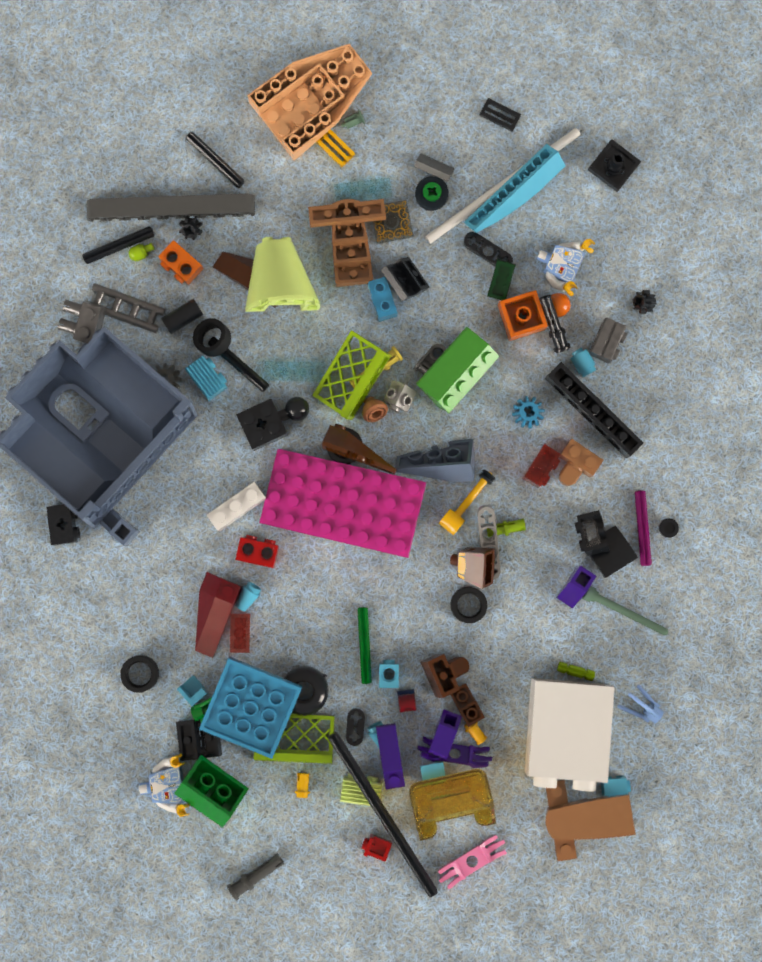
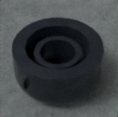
(320, 687)

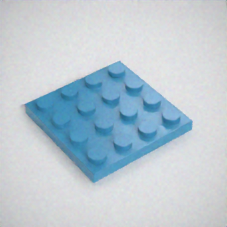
(250, 707)

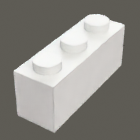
(236, 506)

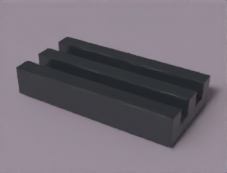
(497, 121)

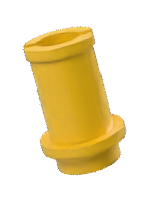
(476, 733)
(302, 785)

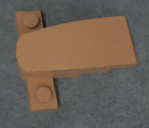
(349, 236)
(585, 819)

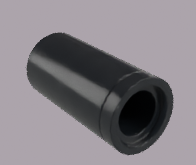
(182, 316)

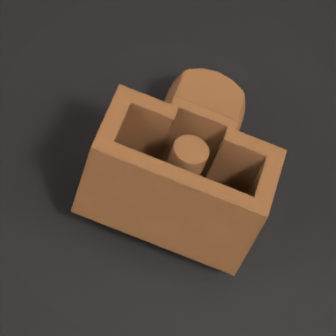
(578, 461)

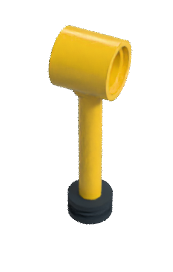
(452, 519)

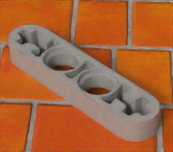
(492, 541)

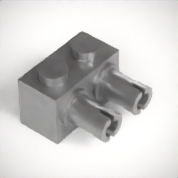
(89, 321)

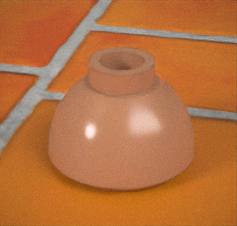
(374, 409)

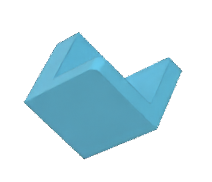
(192, 690)
(432, 770)

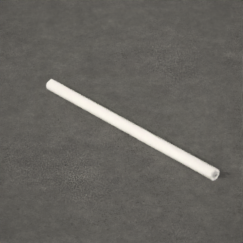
(472, 207)

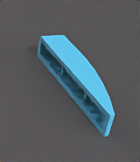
(518, 188)

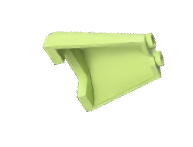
(279, 278)

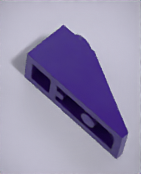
(390, 756)

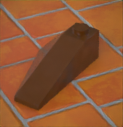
(235, 268)
(345, 444)

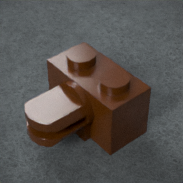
(443, 673)

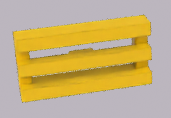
(336, 148)

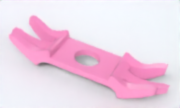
(461, 867)

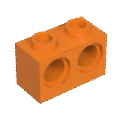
(183, 260)

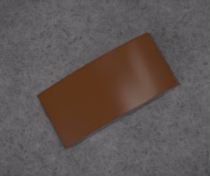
(467, 705)

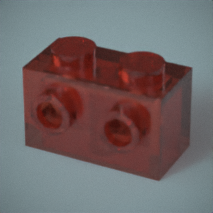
(541, 466)

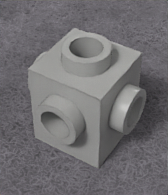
(399, 396)

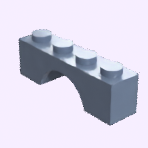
(119, 528)

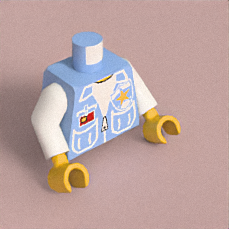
(564, 263)
(163, 783)

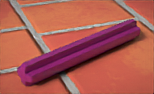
(643, 528)

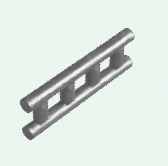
(137, 304)

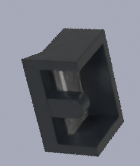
(592, 533)

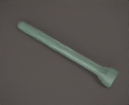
(593, 595)

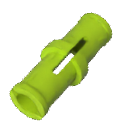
(508, 527)

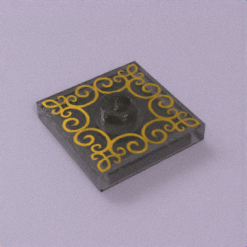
(397, 223)

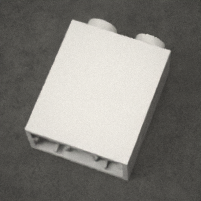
(569, 733)

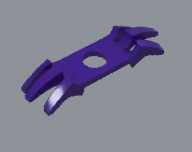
(467, 755)

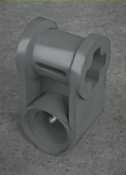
(428, 359)

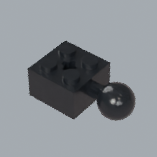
(295, 409)

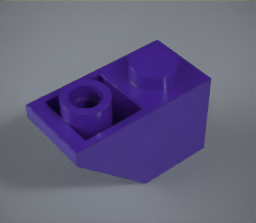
(576, 586)
(445, 734)

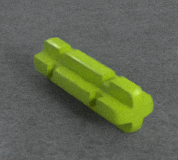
(576, 671)

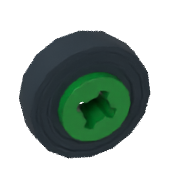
(427, 199)

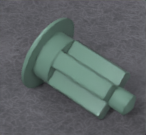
(353, 120)

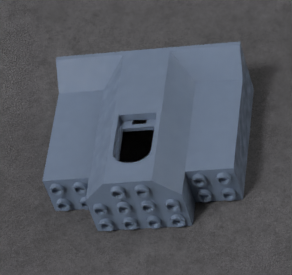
(135, 415)

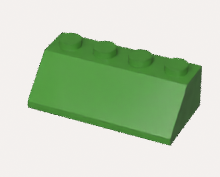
(457, 370)

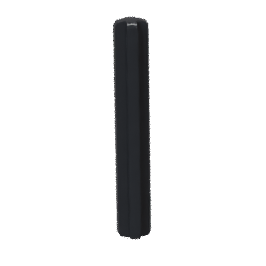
(215, 160)
(118, 245)
(243, 368)

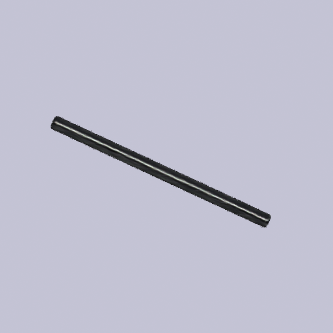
(382, 814)

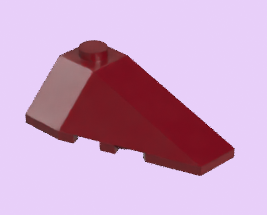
(215, 607)

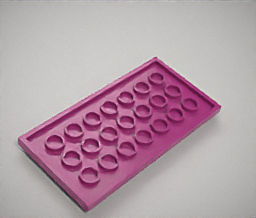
(343, 503)

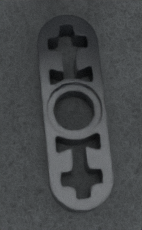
(487, 243)

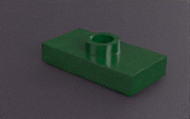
(501, 279)

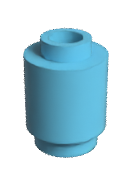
(583, 362)

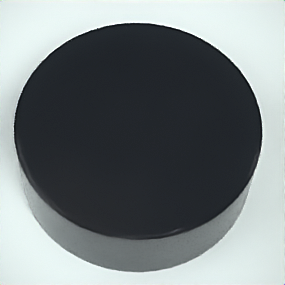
(668, 528)

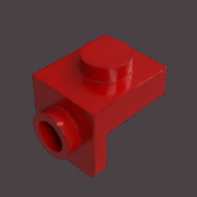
(376, 847)

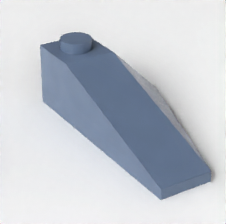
(447, 464)

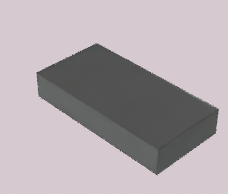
(434, 167)

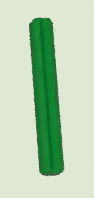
(364, 644)

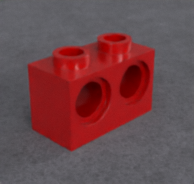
(256, 556)

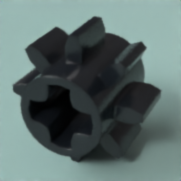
(194, 223)
(644, 301)

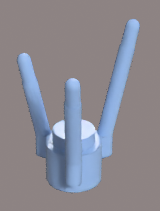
(652, 712)

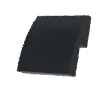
(405, 278)
(619, 555)
(190, 743)

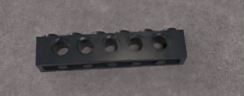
(594, 410)

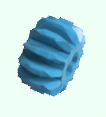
(522, 414)

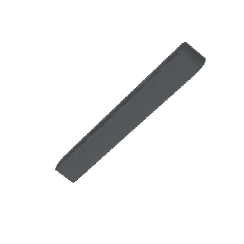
(170, 206)

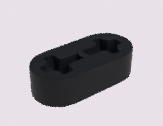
(360, 727)

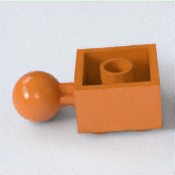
(529, 305)

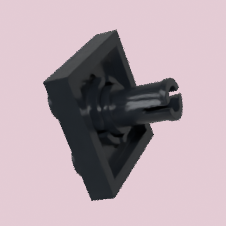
(619, 160)

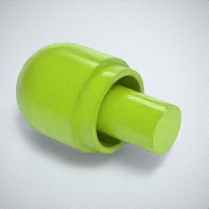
(140, 251)

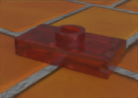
(240, 633)

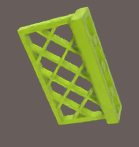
(362, 387)
(303, 756)

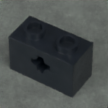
(59, 535)

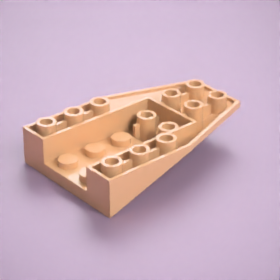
(310, 97)

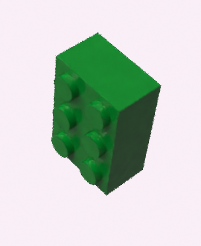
(211, 791)

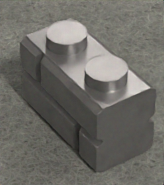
(607, 340)

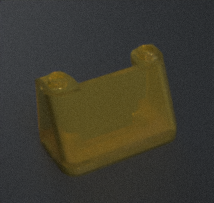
(451, 798)

